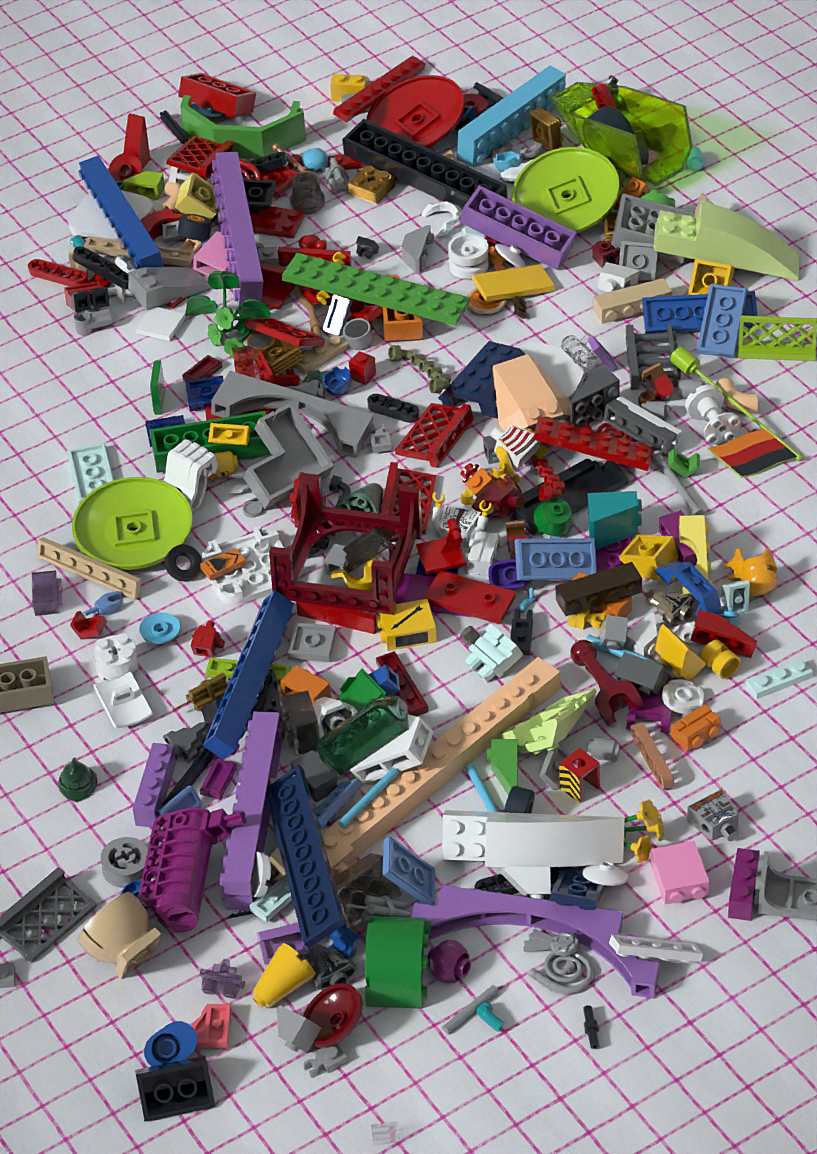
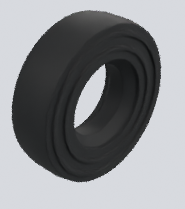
(189, 552)

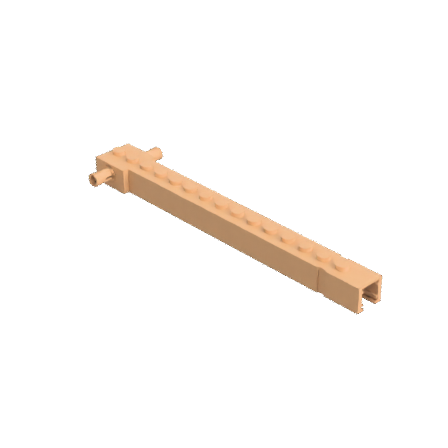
(441, 763)

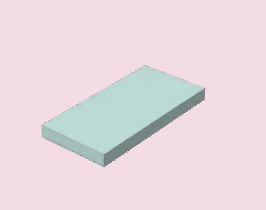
(89, 468)

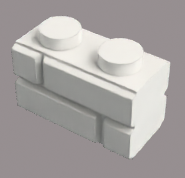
(483, 552)

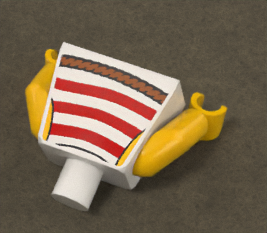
(516, 447)

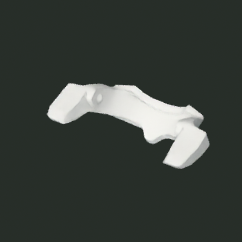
(444, 206)

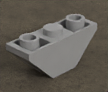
(416, 247)

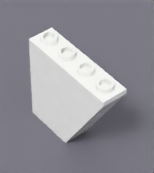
(401, 753)

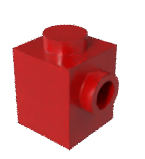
(362, 368)

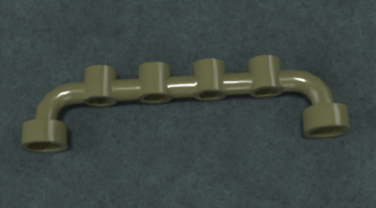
(438, 380)

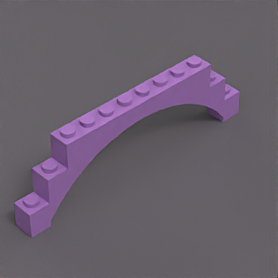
(467, 908)

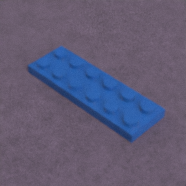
(683, 312)

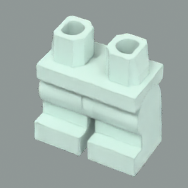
(494, 652)

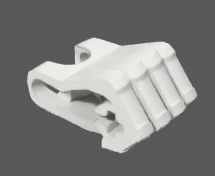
(188, 471)

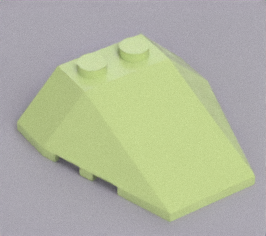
(550, 725)

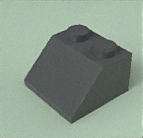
(642, 673)

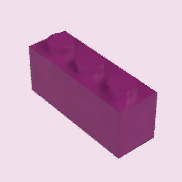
(670, 527)
(743, 884)

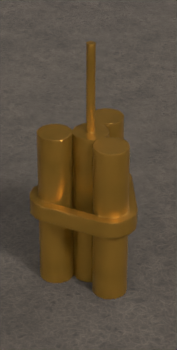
(206, 692)

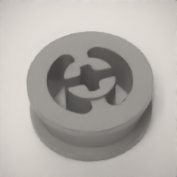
(124, 852)

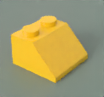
(347, 84)
(709, 273)
(649, 553)
(678, 654)

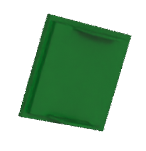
(360, 691)

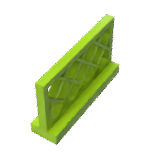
(777, 349)

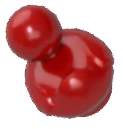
(312, 242)

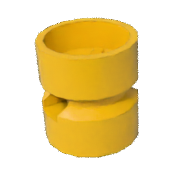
(720, 659)

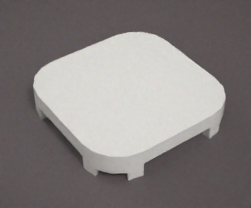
(90, 221)
(557, 366)
(254, 578)

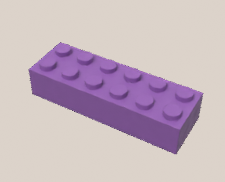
(518, 226)

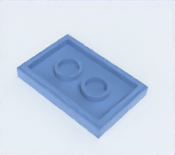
(408, 871)

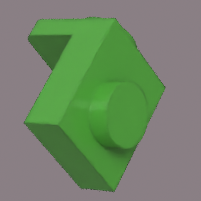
(682, 464)

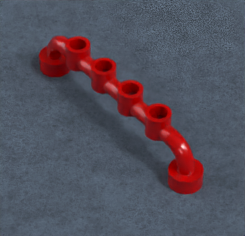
(552, 486)

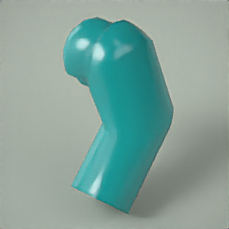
(78, 241)
(484, 1011)

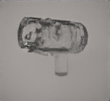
(579, 352)

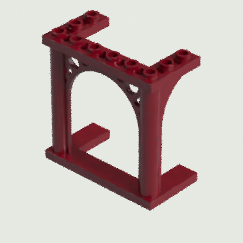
(386, 576)

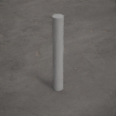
(470, 1009)

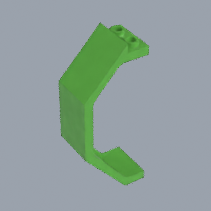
(248, 141)

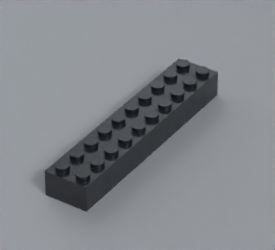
(416, 164)

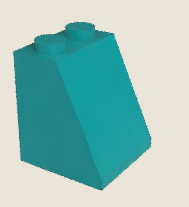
(613, 516)

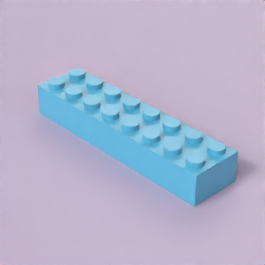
(508, 116)

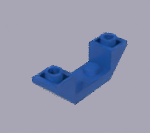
(693, 582)

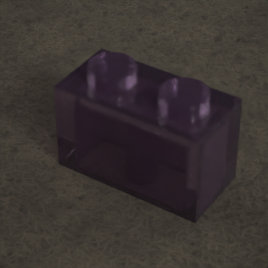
(46, 593)

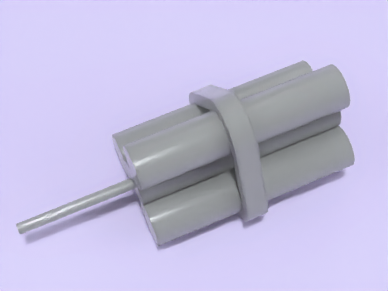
(336, 176)
(383, 907)

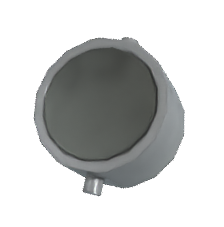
(358, 333)

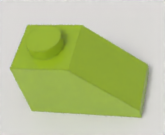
(146, 183)

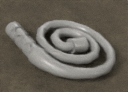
(567, 968)

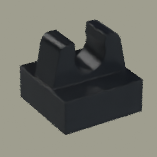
(368, 245)

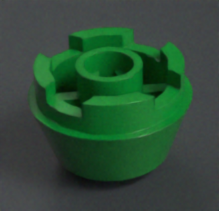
(553, 517)

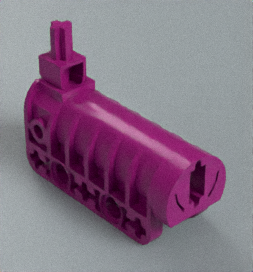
(182, 863)

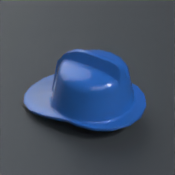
(170, 1044)

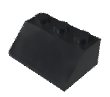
(175, 1088)

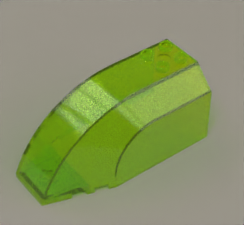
(660, 120)

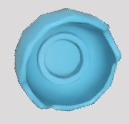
(315, 159)
(507, 160)

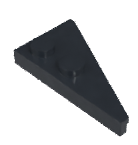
(269, 699)

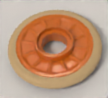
(483, 307)

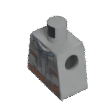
(714, 816)

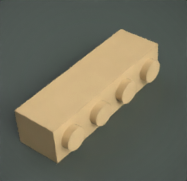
(628, 301)

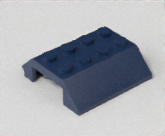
(477, 380)

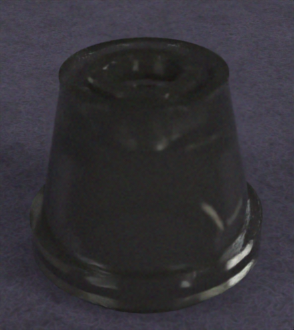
(307, 194)

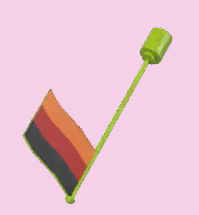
(751, 451)

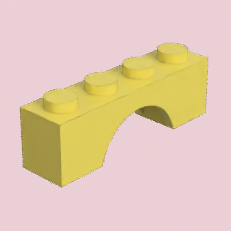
(693, 534)

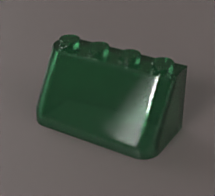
(364, 733)

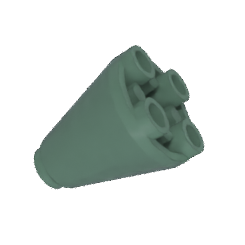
(364, 499)

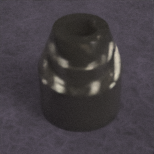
(469, 635)

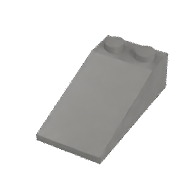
(163, 284)

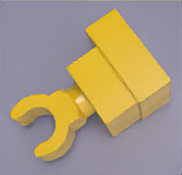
(582, 618)

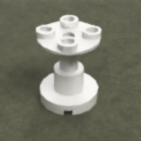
(706, 405)

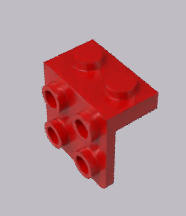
(274, 290)

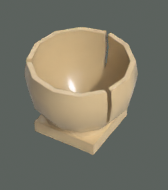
(120, 934)

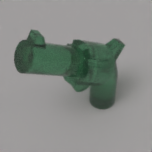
(315, 375)

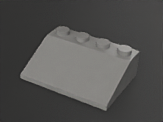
(637, 222)

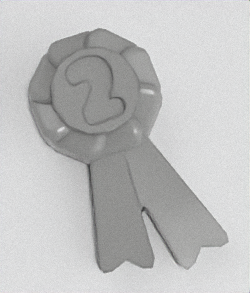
(561, 944)

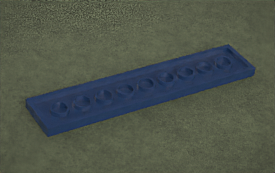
(304, 857)

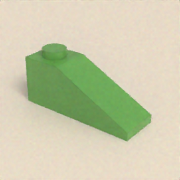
(504, 761)

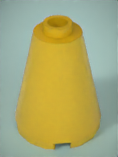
(282, 976)

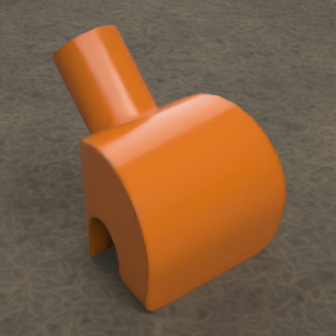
(496, 259)

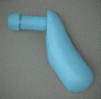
(525, 602)

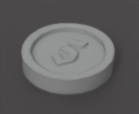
(252, 509)

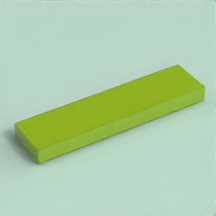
(217, 666)

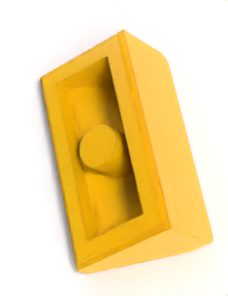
(229, 434)

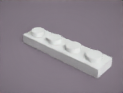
(656, 948)

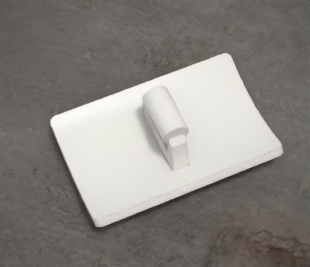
(123, 701)

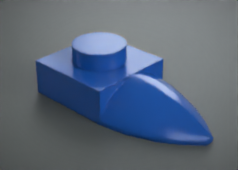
(345, 941)

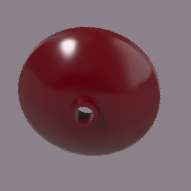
(336, 1012)

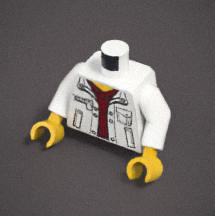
(468, 520)

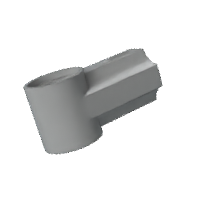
(86, 321)

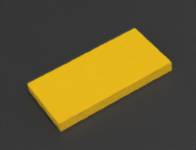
(513, 283)

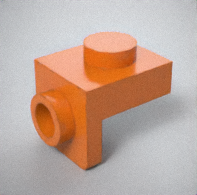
(481, 481)

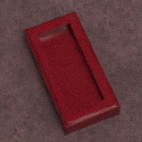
(203, 369)

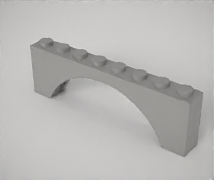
(244, 393)

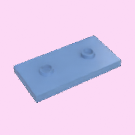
(722, 321)
(554, 558)

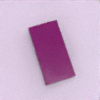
(218, 779)

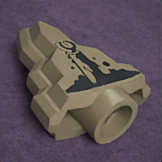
(671, 606)

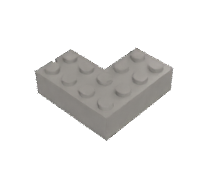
(292, 451)

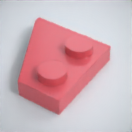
(213, 1026)

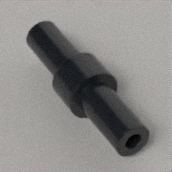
(591, 1027)

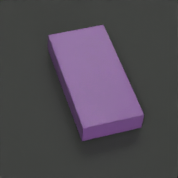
(602, 353)

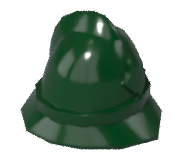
(77, 781)

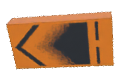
(223, 564)

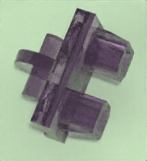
(231, 982)

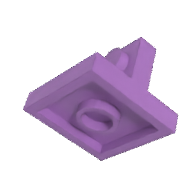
(273, 938)

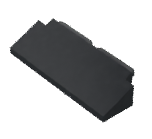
(579, 481)

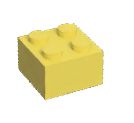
(197, 197)

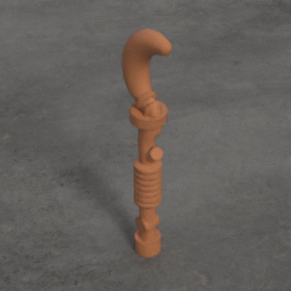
(293, 161)

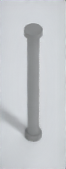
(657, 456)

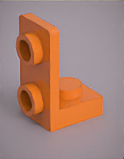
(633, 188)

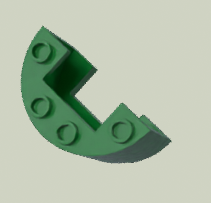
(396, 961)

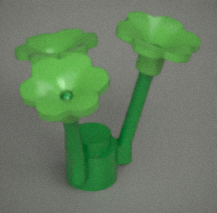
(224, 320)

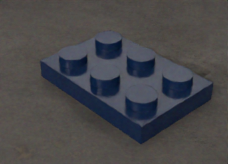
(576, 890)

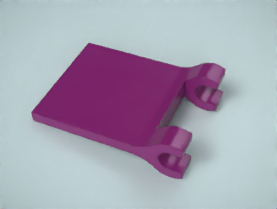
(653, 710)

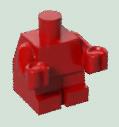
(206, 640)

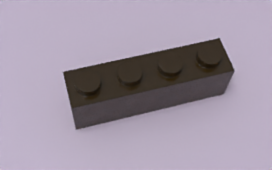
(598, 589)

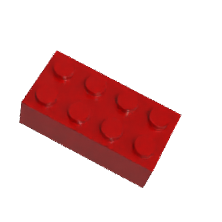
(217, 95)

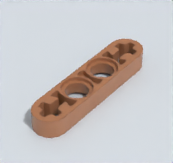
(652, 755)

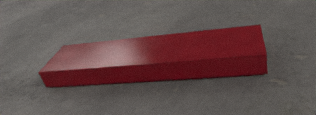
(408, 691)

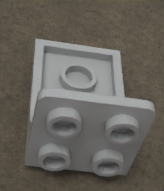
(784, 894)

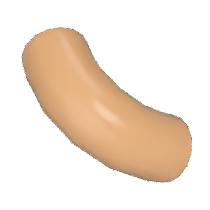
(172, 190)
(746, 400)

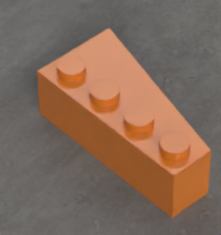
(400, 325)

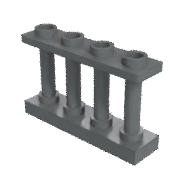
(634, 350)

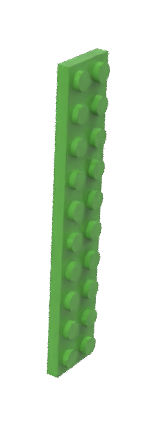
(376, 289)

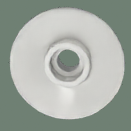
(511, 254)
(605, 874)

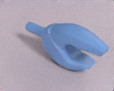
(106, 604)

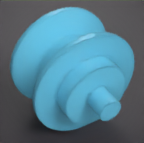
(731, 616)

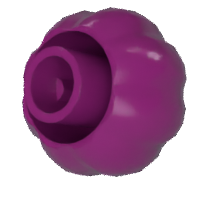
(449, 959)

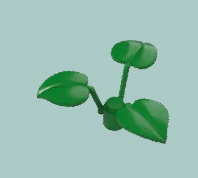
(225, 280)

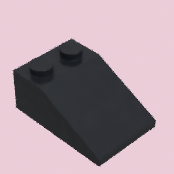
(259, 194)

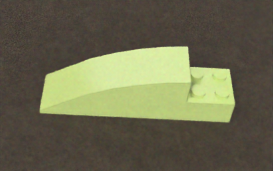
(725, 239)

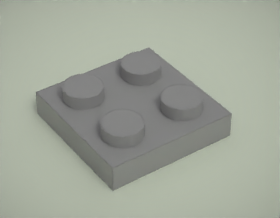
(639, 257)
(311, 642)

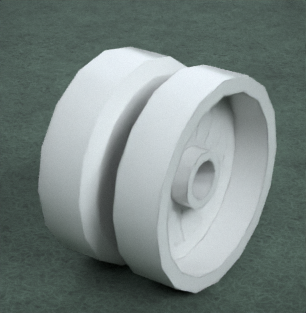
(468, 255)

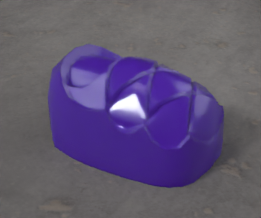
(505, 575)

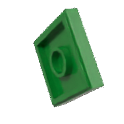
(157, 387)

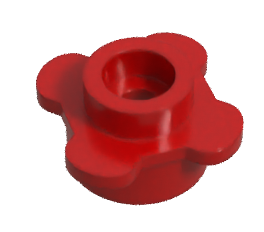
(468, 471)

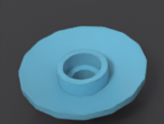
(206, 112)
(159, 628)

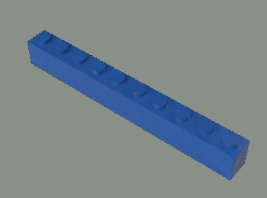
(119, 213)
(249, 675)

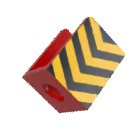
(572, 776)

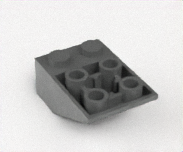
(593, 396)

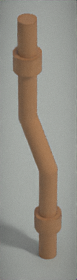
(315, 324)

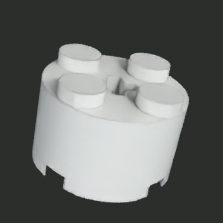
(115, 656)

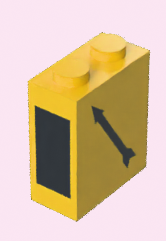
(408, 626)

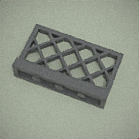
(33, 900)

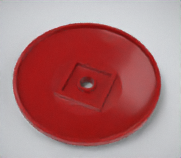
(427, 98)

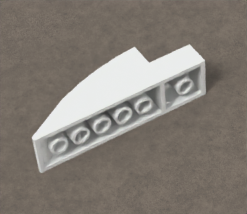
(531, 839)

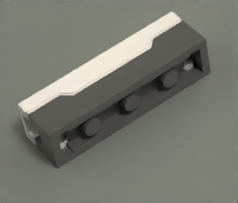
(642, 425)

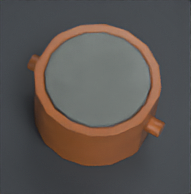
(259, 341)

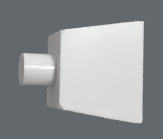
(615, 277)

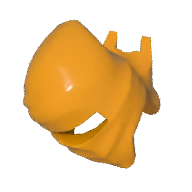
(755, 570)

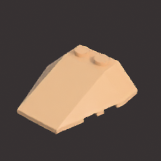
(526, 394)

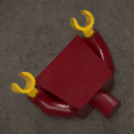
(503, 495)

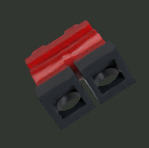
(85, 296)

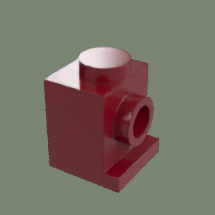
(605, 249)

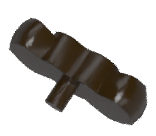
(520, 307)

